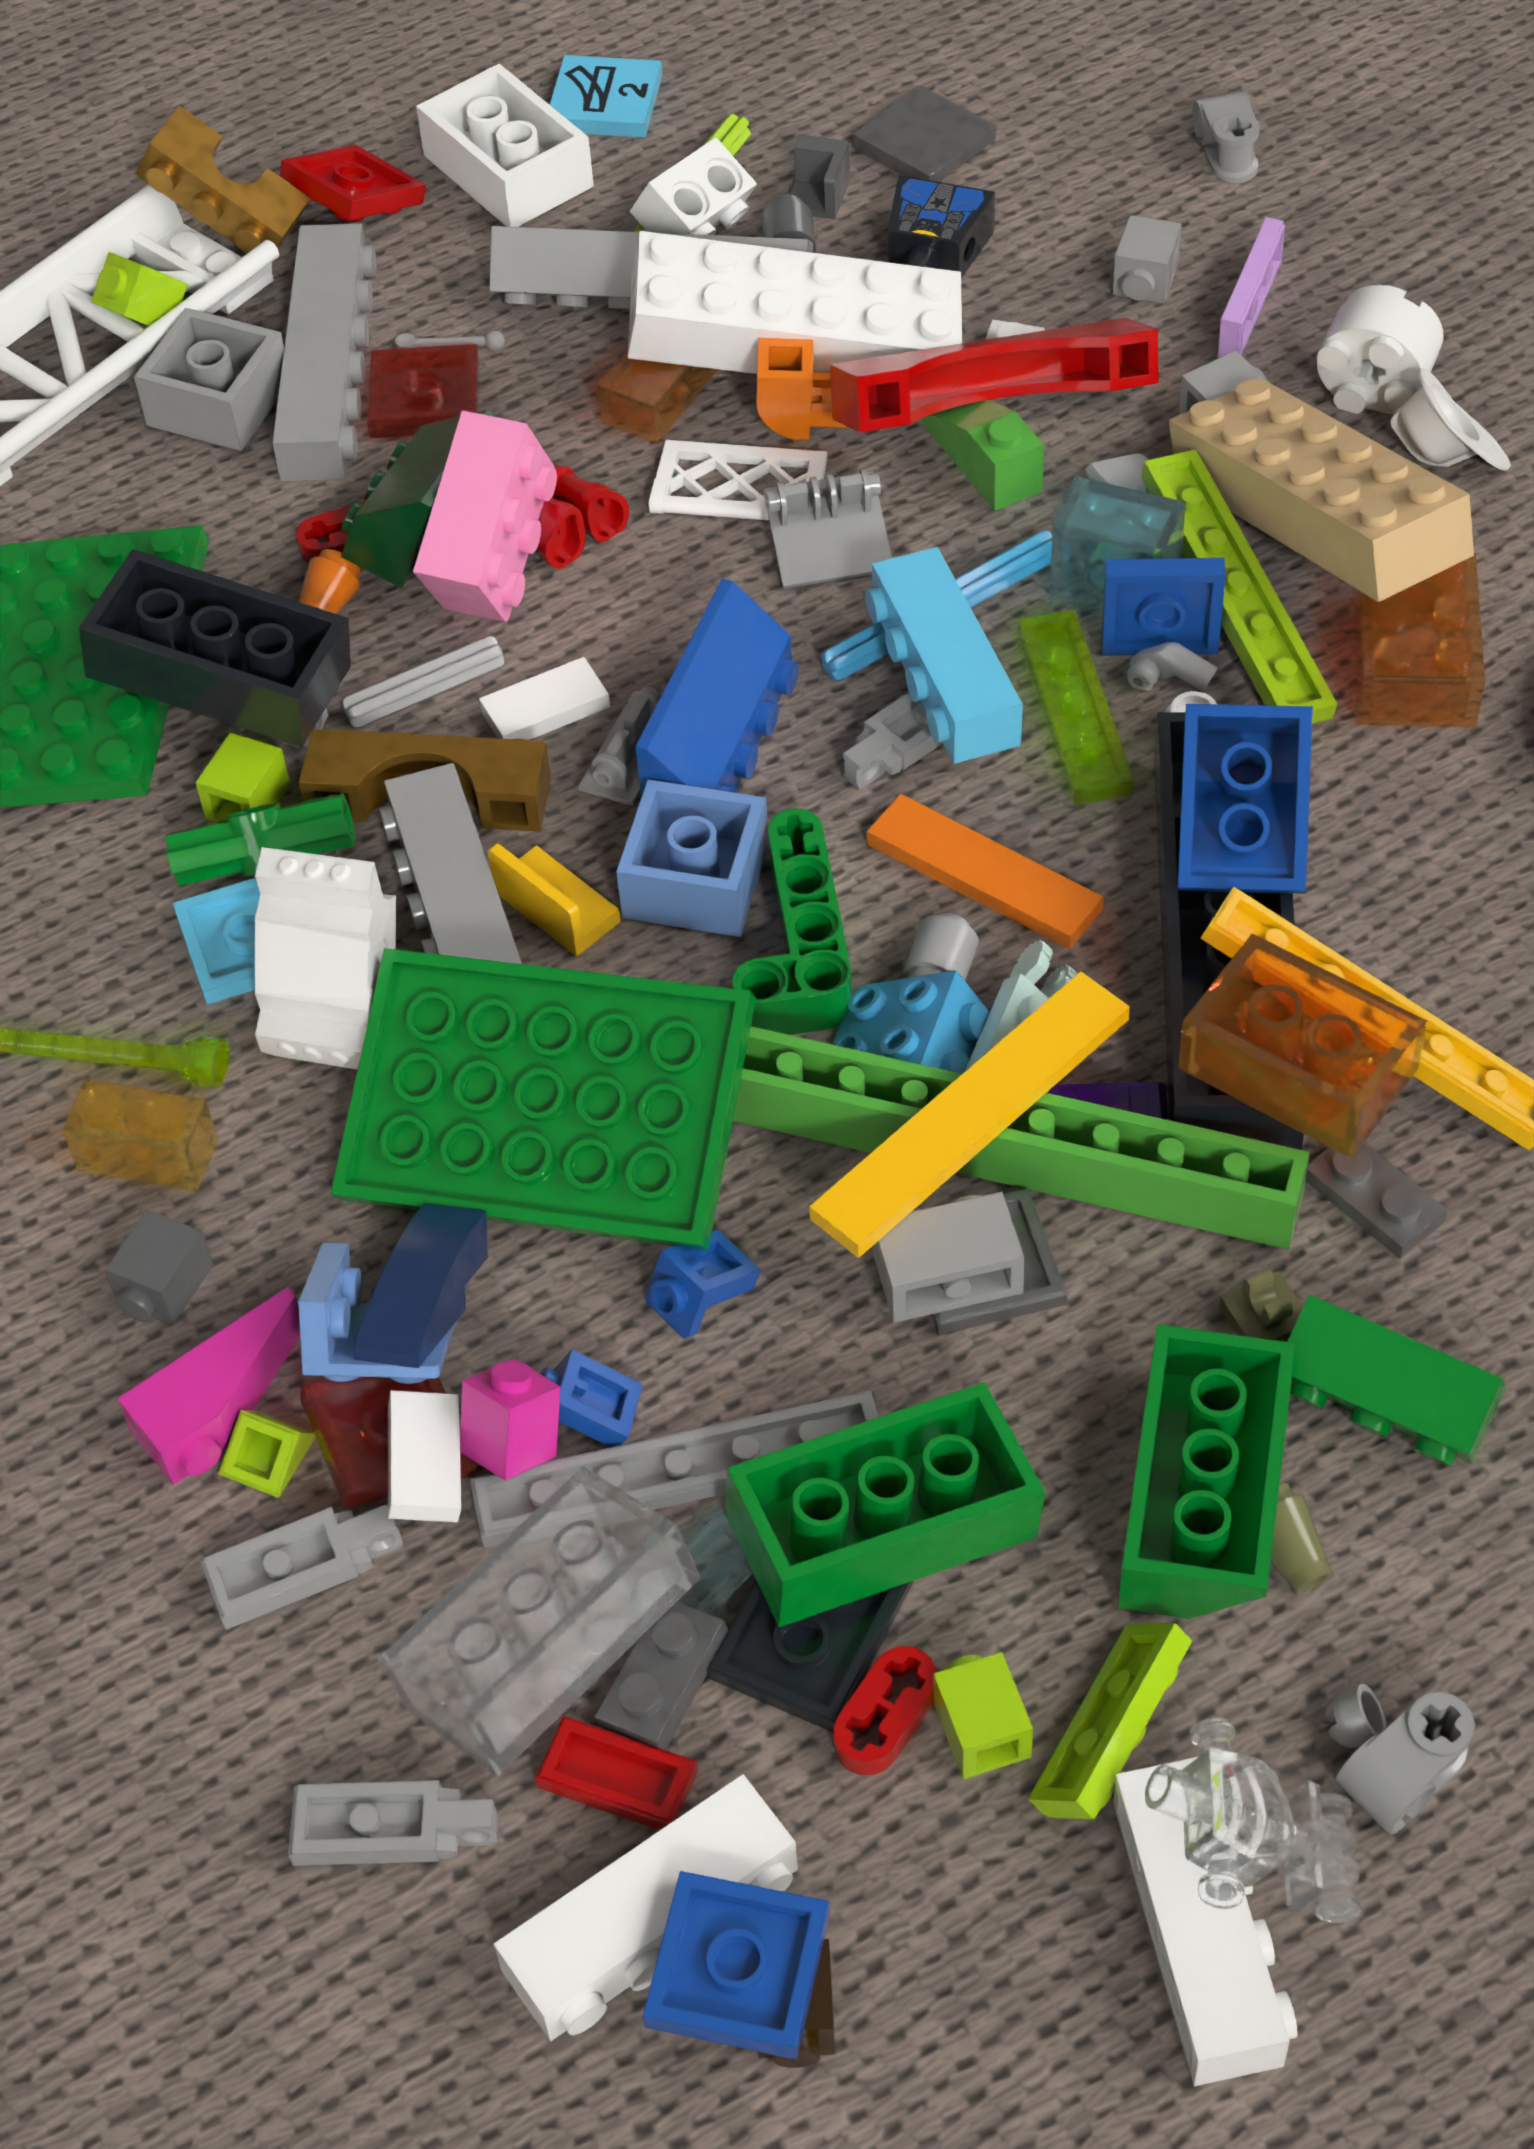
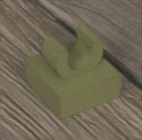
(1262, 1307)

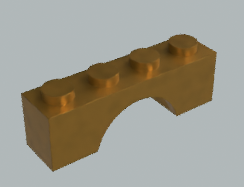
(499, 777)

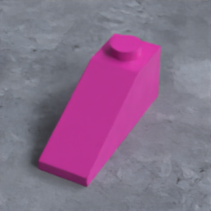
(193, 1403)

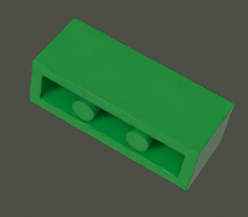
(1392, 1382)

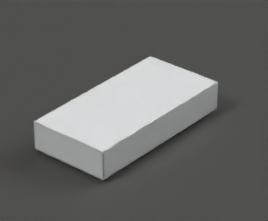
(545, 701)
(424, 1456)

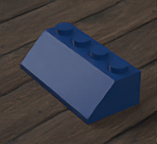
(719, 697)

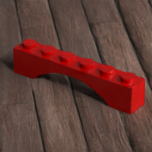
(918, 383)

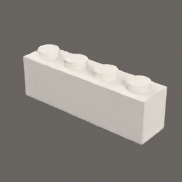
(613, 1924)
(1207, 1955)

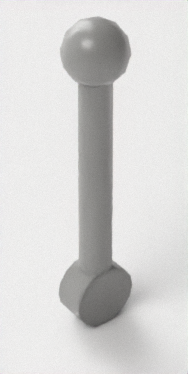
(493, 341)

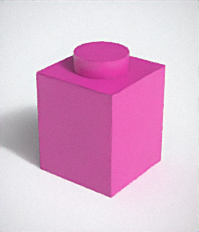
(509, 1418)

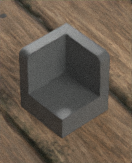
(821, 173)

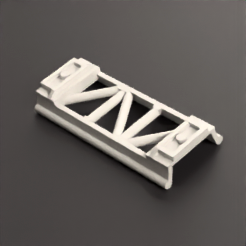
(152, 234)

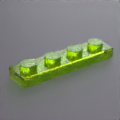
(1075, 707)

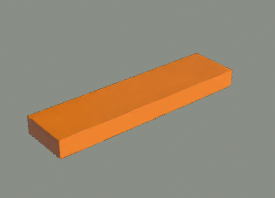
(985, 871)

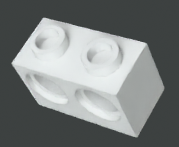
(696, 194)

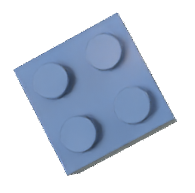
(693, 858)

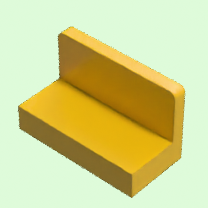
(552, 897)

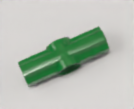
(236, 843)

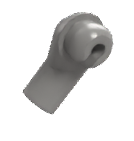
(1166, 662)

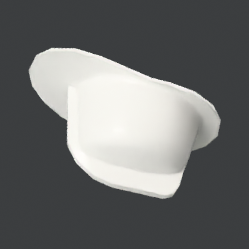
(1441, 431)

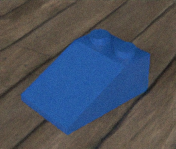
(1245, 798)

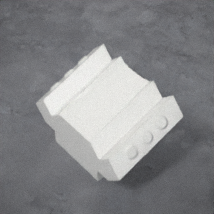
(318, 954)

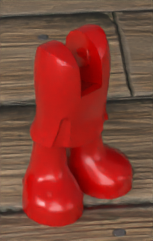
(572, 510)

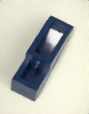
(423, 1285)

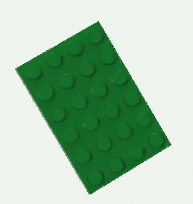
(58, 728)
(546, 1097)

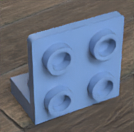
(332, 1319)

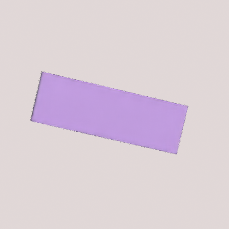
(1252, 288)

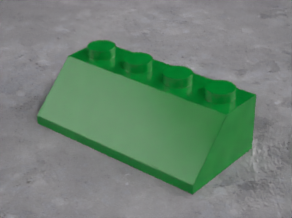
(1206, 1473)

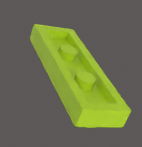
(1110, 1721)

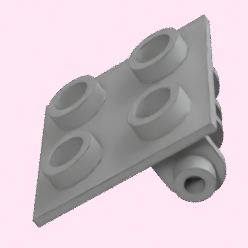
(827, 528)

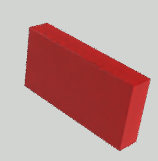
(616, 1774)

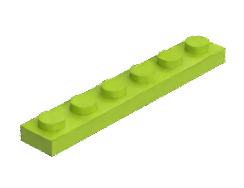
(1251, 609)

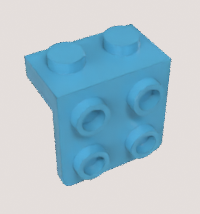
(916, 1020)

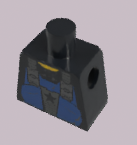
(939, 224)

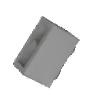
(950, 1257)

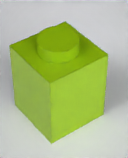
(136, 290)
(242, 777)
(982, 1714)

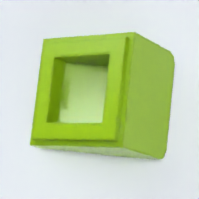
(264, 1451)

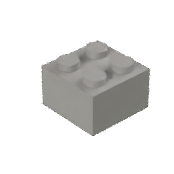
(211, 379)

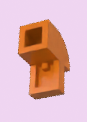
(789, 391)

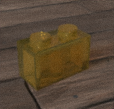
(141, 1135)

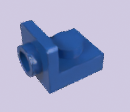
(695, 1279)
(595, 1398)

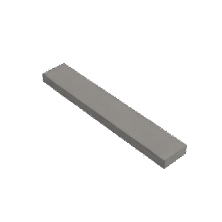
(666, 1467)

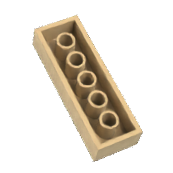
(1327, 489)

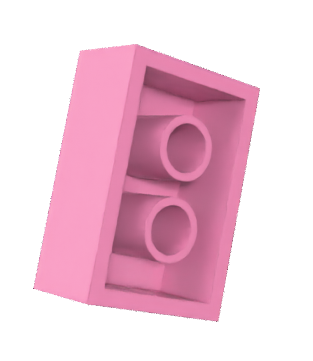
(485, 517)

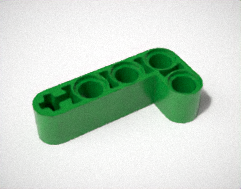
(812, 981)

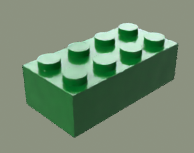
(882, 1503)

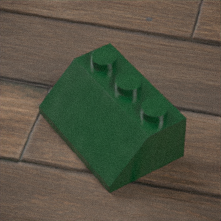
(398, 504)

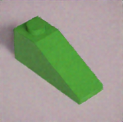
(991, 450)

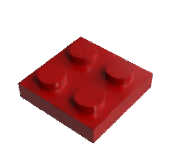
(352, 182)

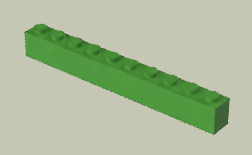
(1052, 1148)

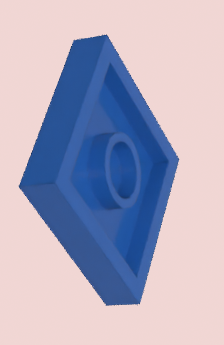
(1162, 603)
(737, 1965)

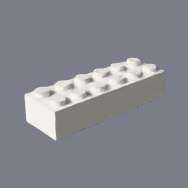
(715, 298)

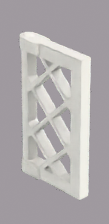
(715, 456)

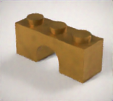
(184, 170)

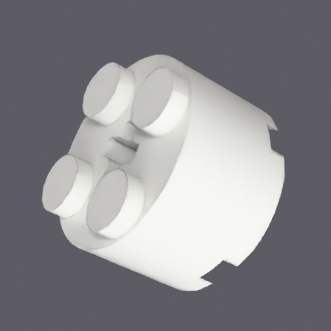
(1378, 349)

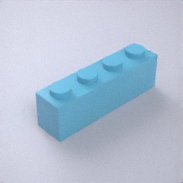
(944, 655)

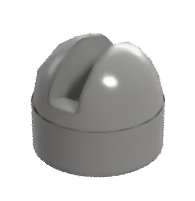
(1357, 1716)

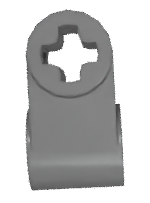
(1228, 135)
(1403, 1768)

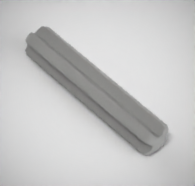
(422, 681)

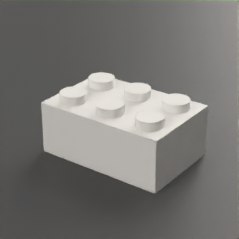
(505, 146)

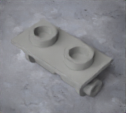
(615, 766)

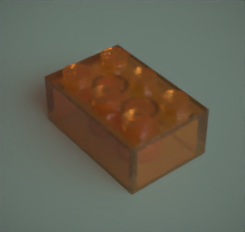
(1421, 652)
(1301, 1045)

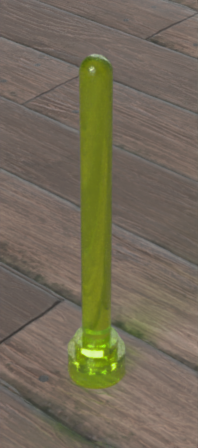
(200, 1061)

